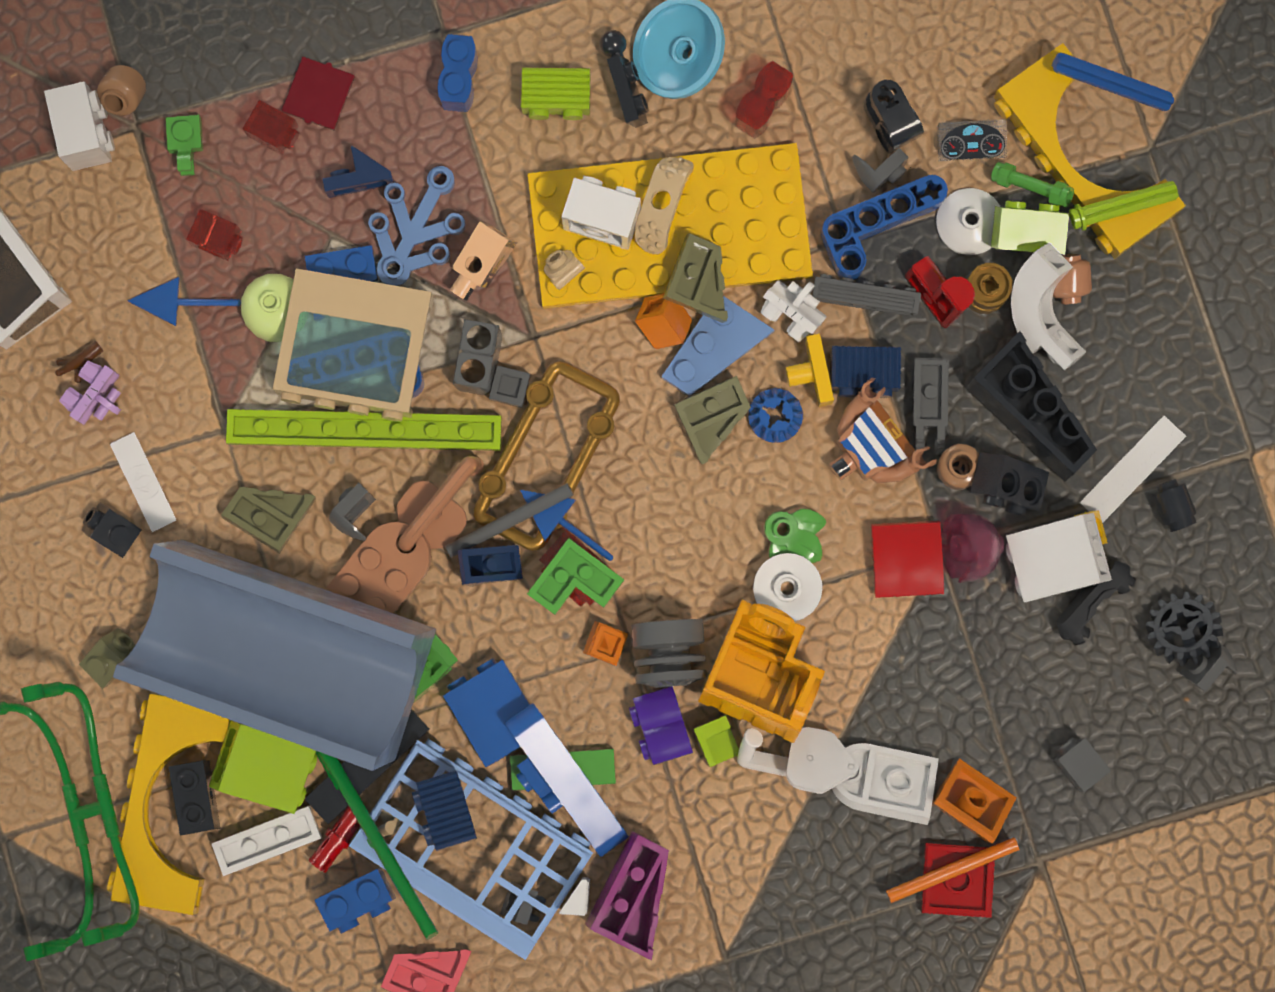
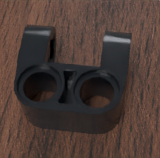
(894, 120)

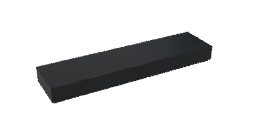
(330, 802)

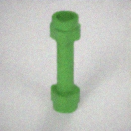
(1058, 193)

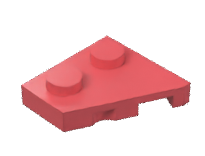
(426, 971)

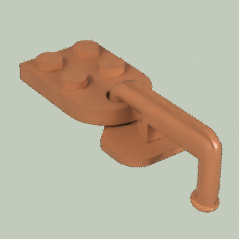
(426, 521)

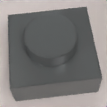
(509, 386)

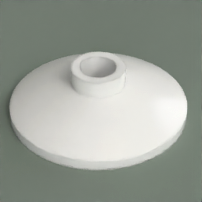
(954, 229)
(800, 574)

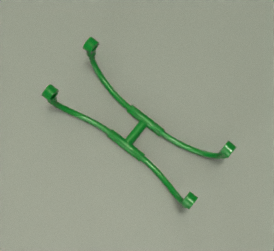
(77, 815)

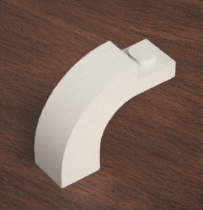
(1034, 309)

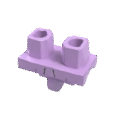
(84, 405)

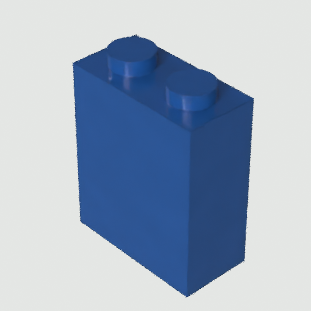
(484, 707)

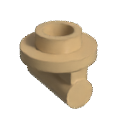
(562, 267)
(391, 824)

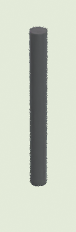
(510, 519)

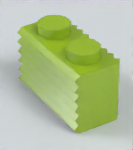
(556, 92)

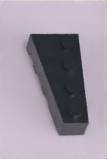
(1032, 408)

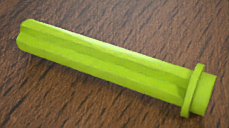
(1122, 205)

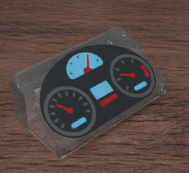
(972, 140)

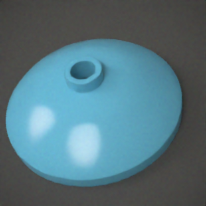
(664, 43)

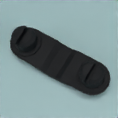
(1075, 617)

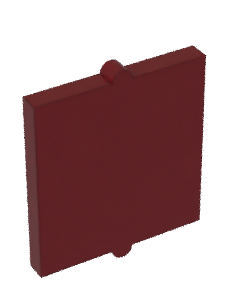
(318, 93)

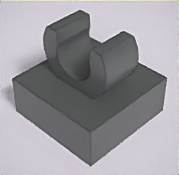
(524, 913)

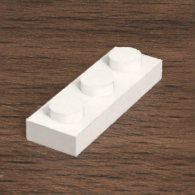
(266, 840)

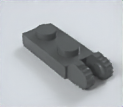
(930, 400)

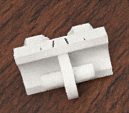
(796, 304)

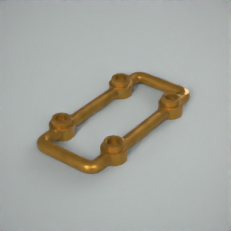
(540, 396)

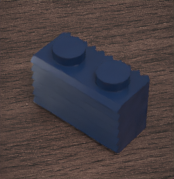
(856, 365)
(445, 811)

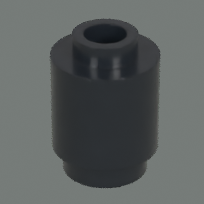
(1175, 505)

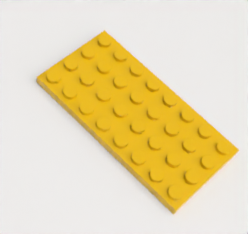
(734, 198)

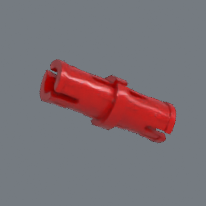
(335, 841)

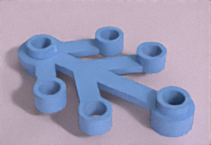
(413, 230)

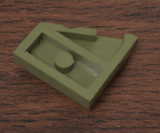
(698, 279)
(712, 415)
(268, 514)

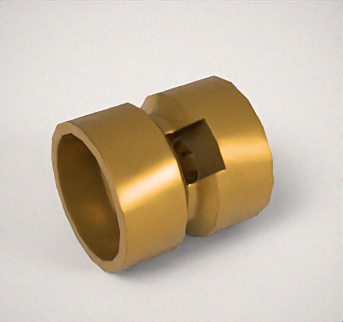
(991, 287)

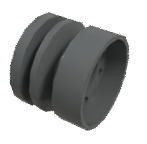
(669, 652)

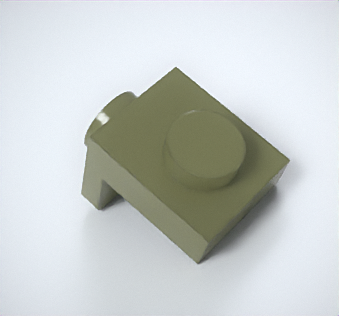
(105, 655)

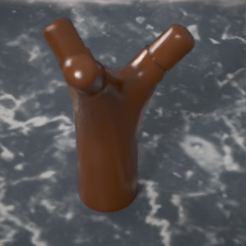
(78, 361)

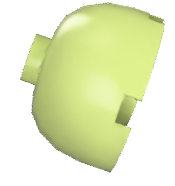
(266, 306)

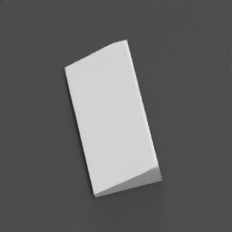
(579, 899)

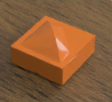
(605, 643)

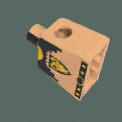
(491, 248)

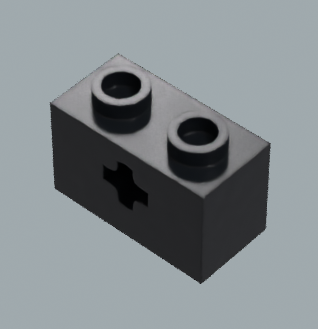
(194, 798)

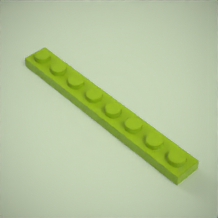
(361, 431)

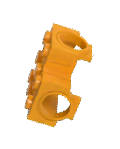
(758, 674)

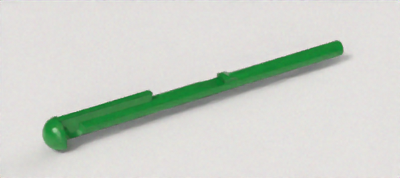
(377, 842)

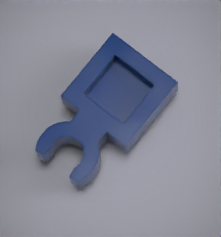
(532, 779)

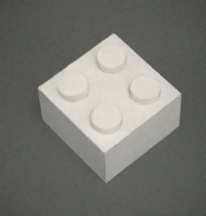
(79, 126)
(601, 212)

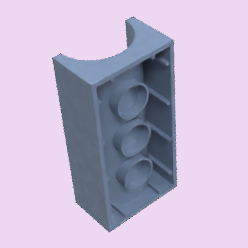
(279, 655)

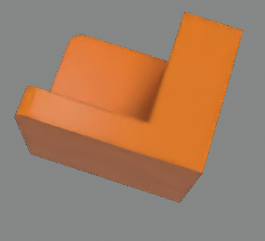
(663, 321)

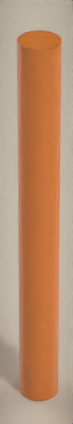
(952, 870)

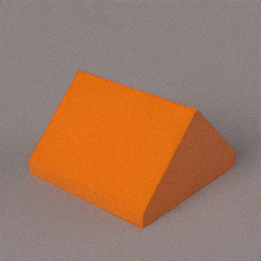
(974, 801)

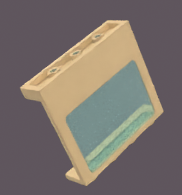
(352, 344)

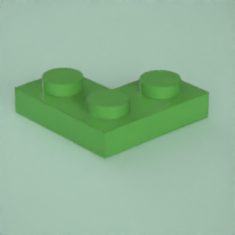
(570, 570)

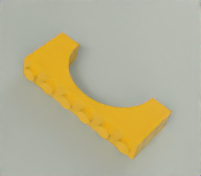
(1032, 107)
(166, 732)

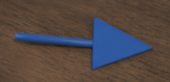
(164, 301)
(551, 517)

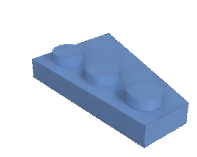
(714, 348)

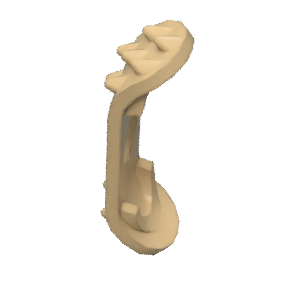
(654, 224)

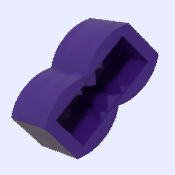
(661, 725)

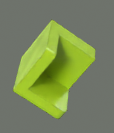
(717, 741)

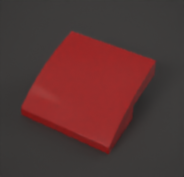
(907, 559)

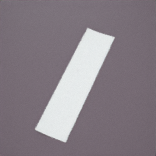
(1133, 468)

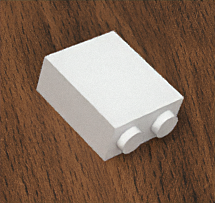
(1058, 557)

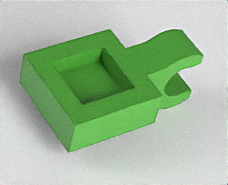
(184, 138)

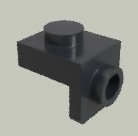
(110, 529)

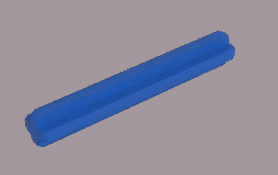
(1112, 82)

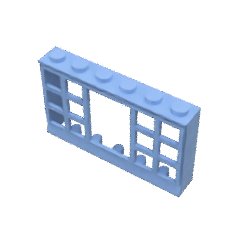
(450, 897)

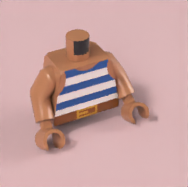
(874, 442)

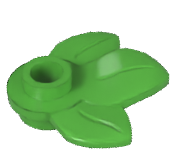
(800, 534)

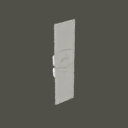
(143, 482)

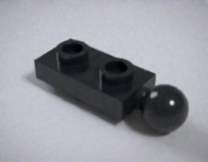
(624, 77)

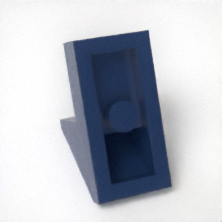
(368, 176)
(490, 565)

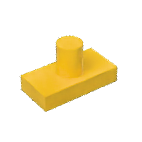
(813, 371)

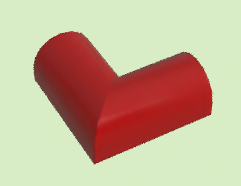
(942, 296)

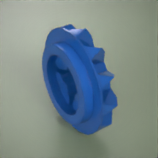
(760, 419)

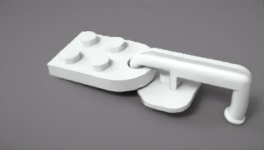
(886, 781)

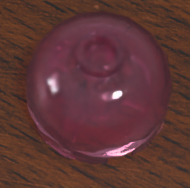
(971, 546)

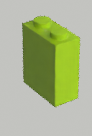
(263, 768)

